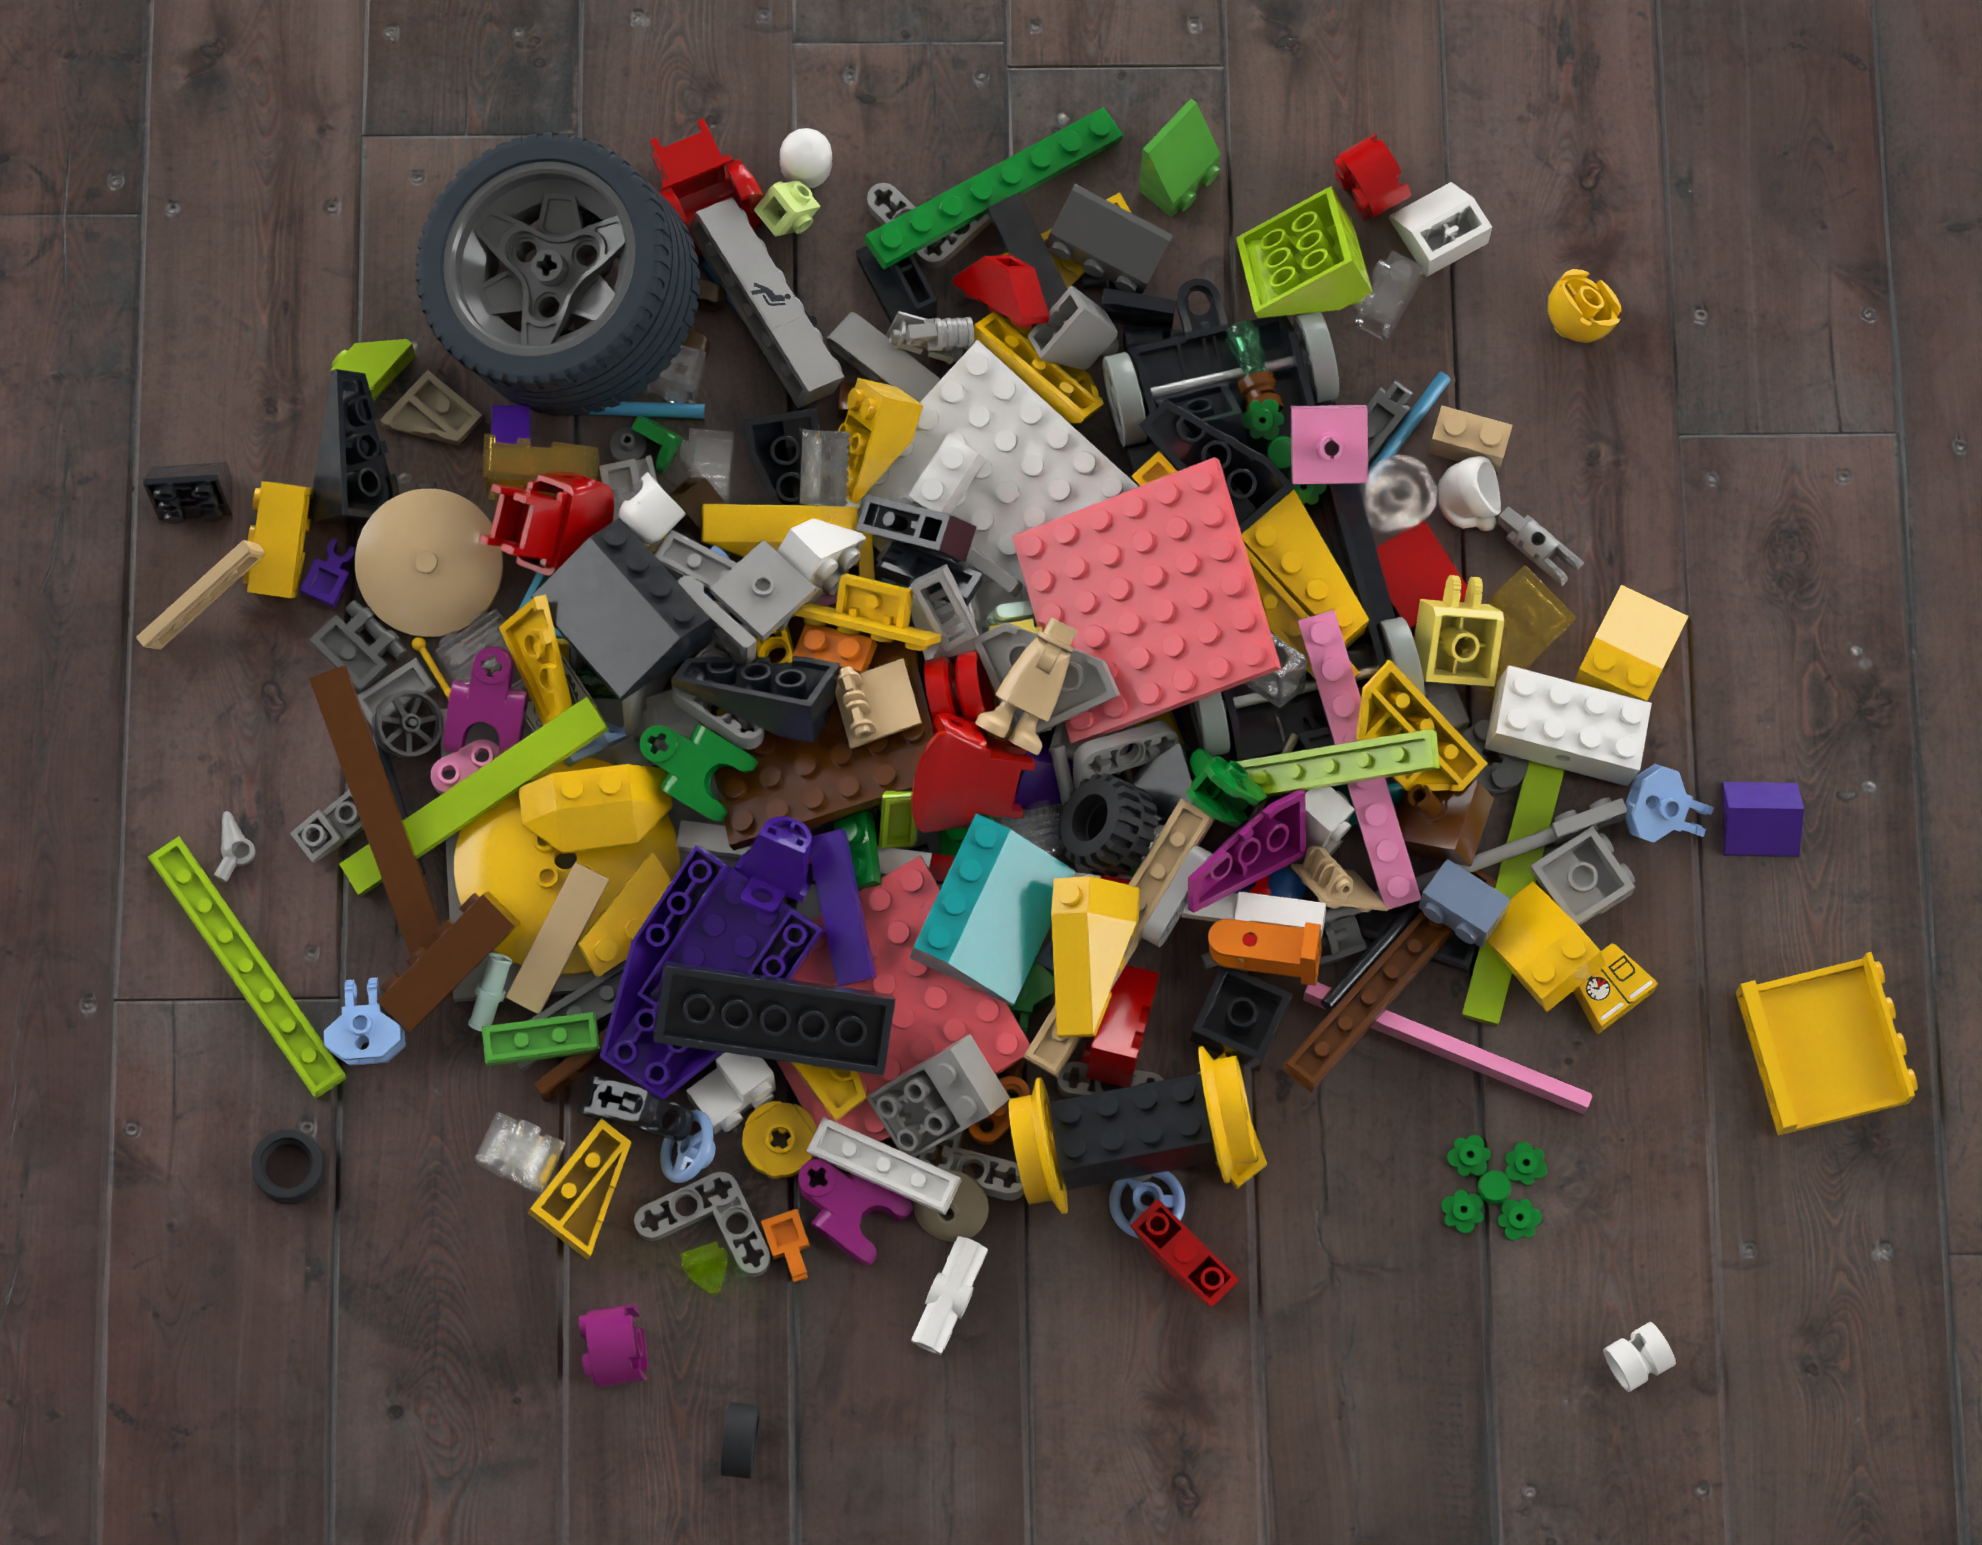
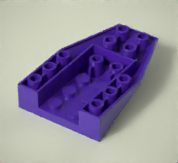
(703, 926)

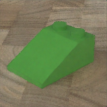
(1179, 161)

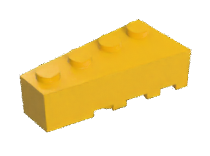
(1304, 566)

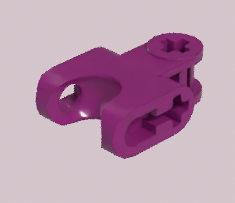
(486, 700)
(844, 1205)

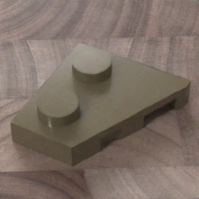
(433, 412)

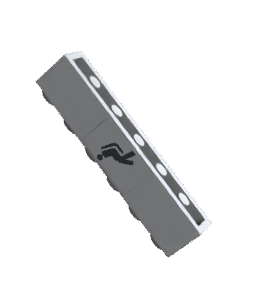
(765, 302)

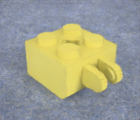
(1474, 624)

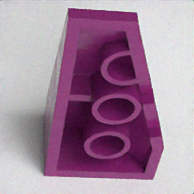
(1253, 852)

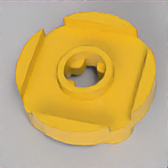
(758, 1135)

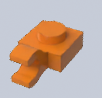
(787, 1238)

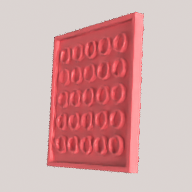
(1155, 593)
(929, 1005)

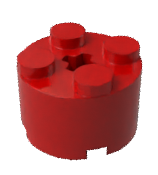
(1371, 176)

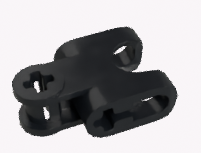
(634, 1108)

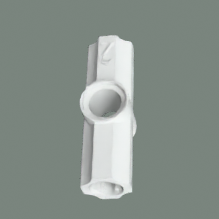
(949, 1295)

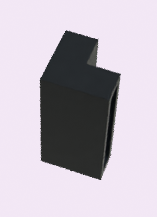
(898, 286)

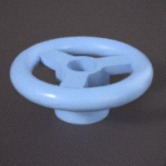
(694, 1150)
(1174, 1201)

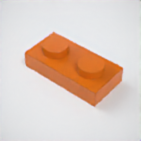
(836, 647)

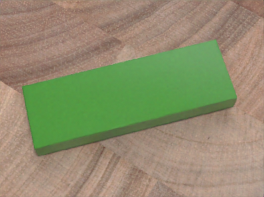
(540, 1039)

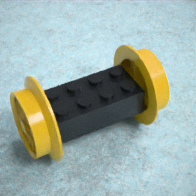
(1132, 1131)

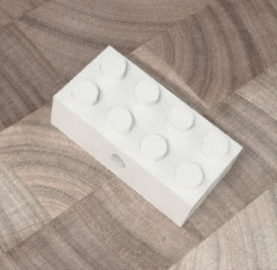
(1568, 725)

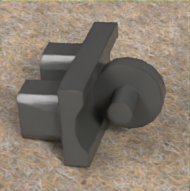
(1341, 941)

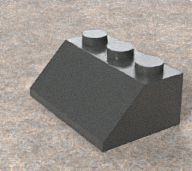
(1107, 240)

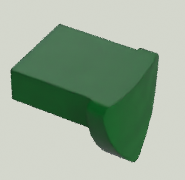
(668, 439)

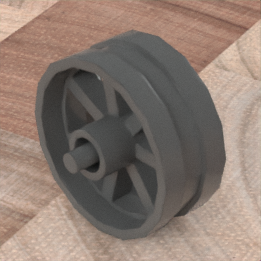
(407, 724)

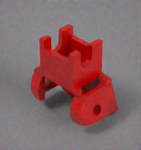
(696, 177)
(546, 528)
(965, 776)

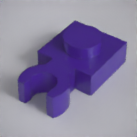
(328, 579)

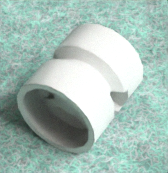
(1638, 1357)

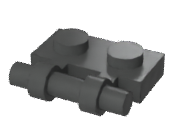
(343, 646)

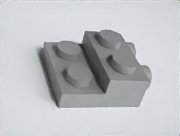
(1584, 876)

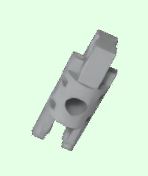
(1526, 531)

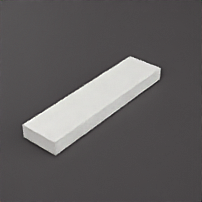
(884, 1165)

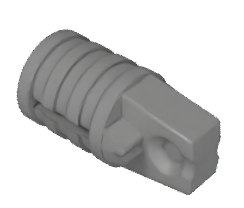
(942, 334)

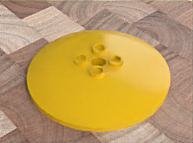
(521, 870)

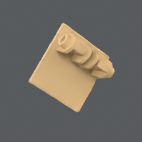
(876, 702)
(1336, 885)

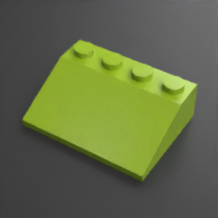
(1305, 259)

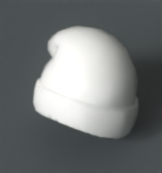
(1470, 494)

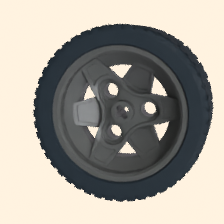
(488, 220)

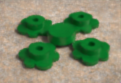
(1280, 447)
(1494, 1187)

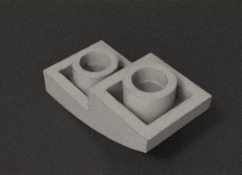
(328, 828)

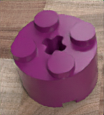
(614, 1346)

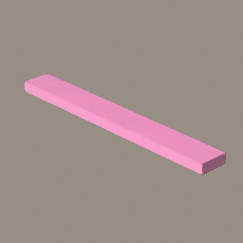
(1470, 1056)

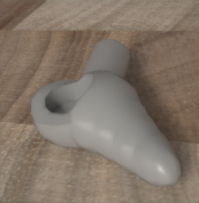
(234, 848)

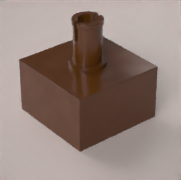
(1444, 822)

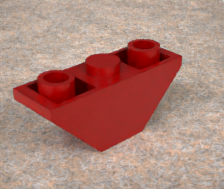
(1006, 287)
(1183, 1254)

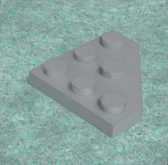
(1084, 687)

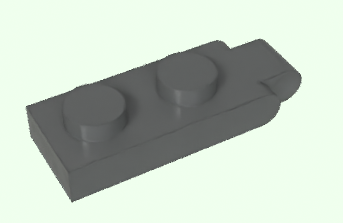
(1385, 414)

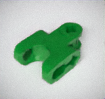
(693, 763)

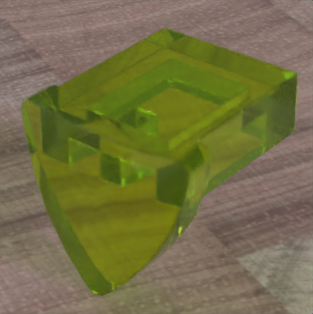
(706, 1266)

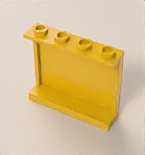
(1826, 1045)

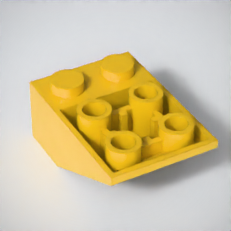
(881, 427)

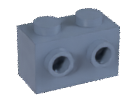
(1464, 904)

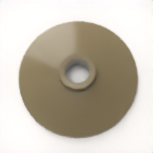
(969, 1209)

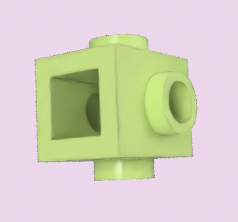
(787, 208)

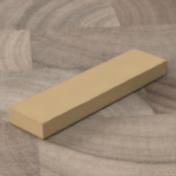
(201, 595)
(557, 938)

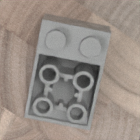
(938, 1097)

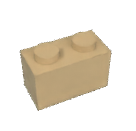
(1468, 435)

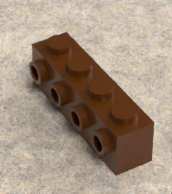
(448, 961)

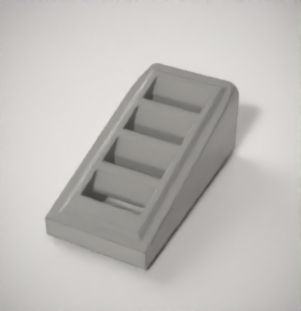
(956, 602)

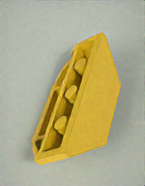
(1064, 388)
(1396, 707)
(595, 806)

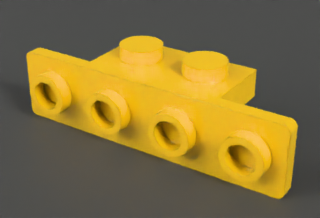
(872, 609)

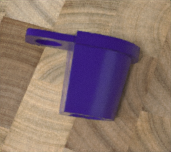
(777, 864)

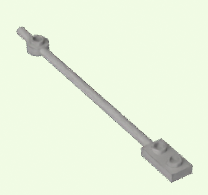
(1567, 826)

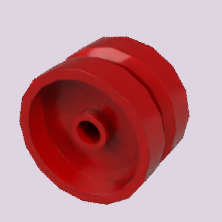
(961, 689)

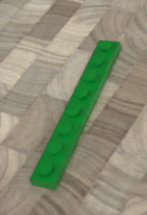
(971, 198)

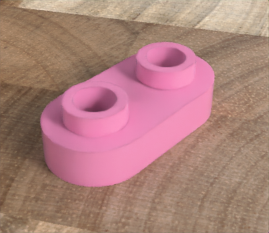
(463, 763)

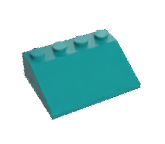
(991, 911)

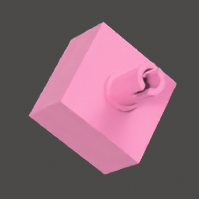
(1329, 444)

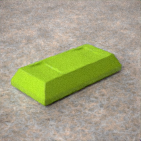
(896, 821)

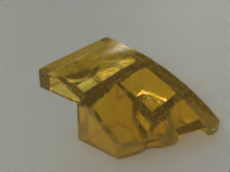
(1531, 620)

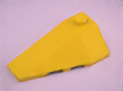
(743, 527)
(1089, 939)

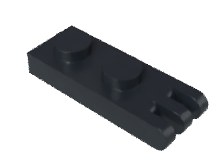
(906, 564)

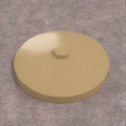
(425, 564)

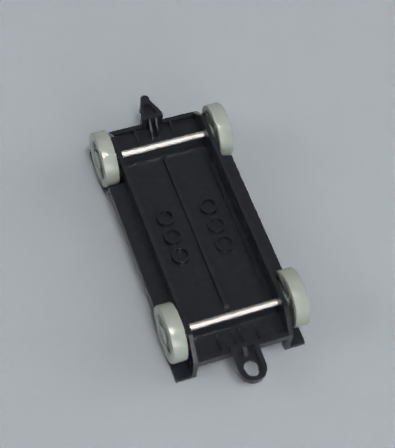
(1238, 720)

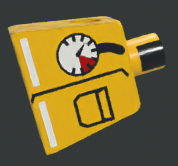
(1613, 989)

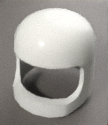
(806, 157)
(650, 512)

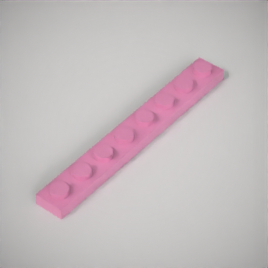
(1370, 797)

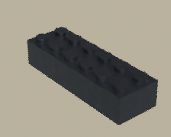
(773, 1018)

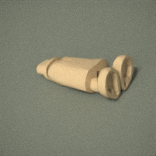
(1032, 686)

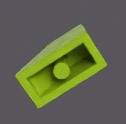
(378, 360)

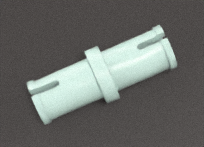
(490, 991)

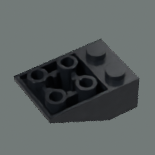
(190, 491)

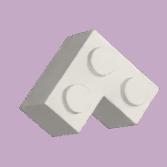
(733, 1089)

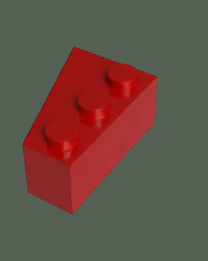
(1118, 1042)

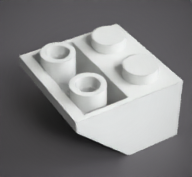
(1442, 227)
(822, 553)

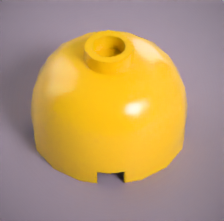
(1582, 308)

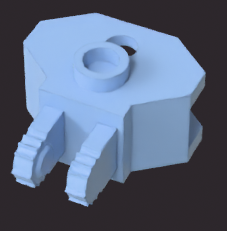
(1665, 806)
(364, 1025)

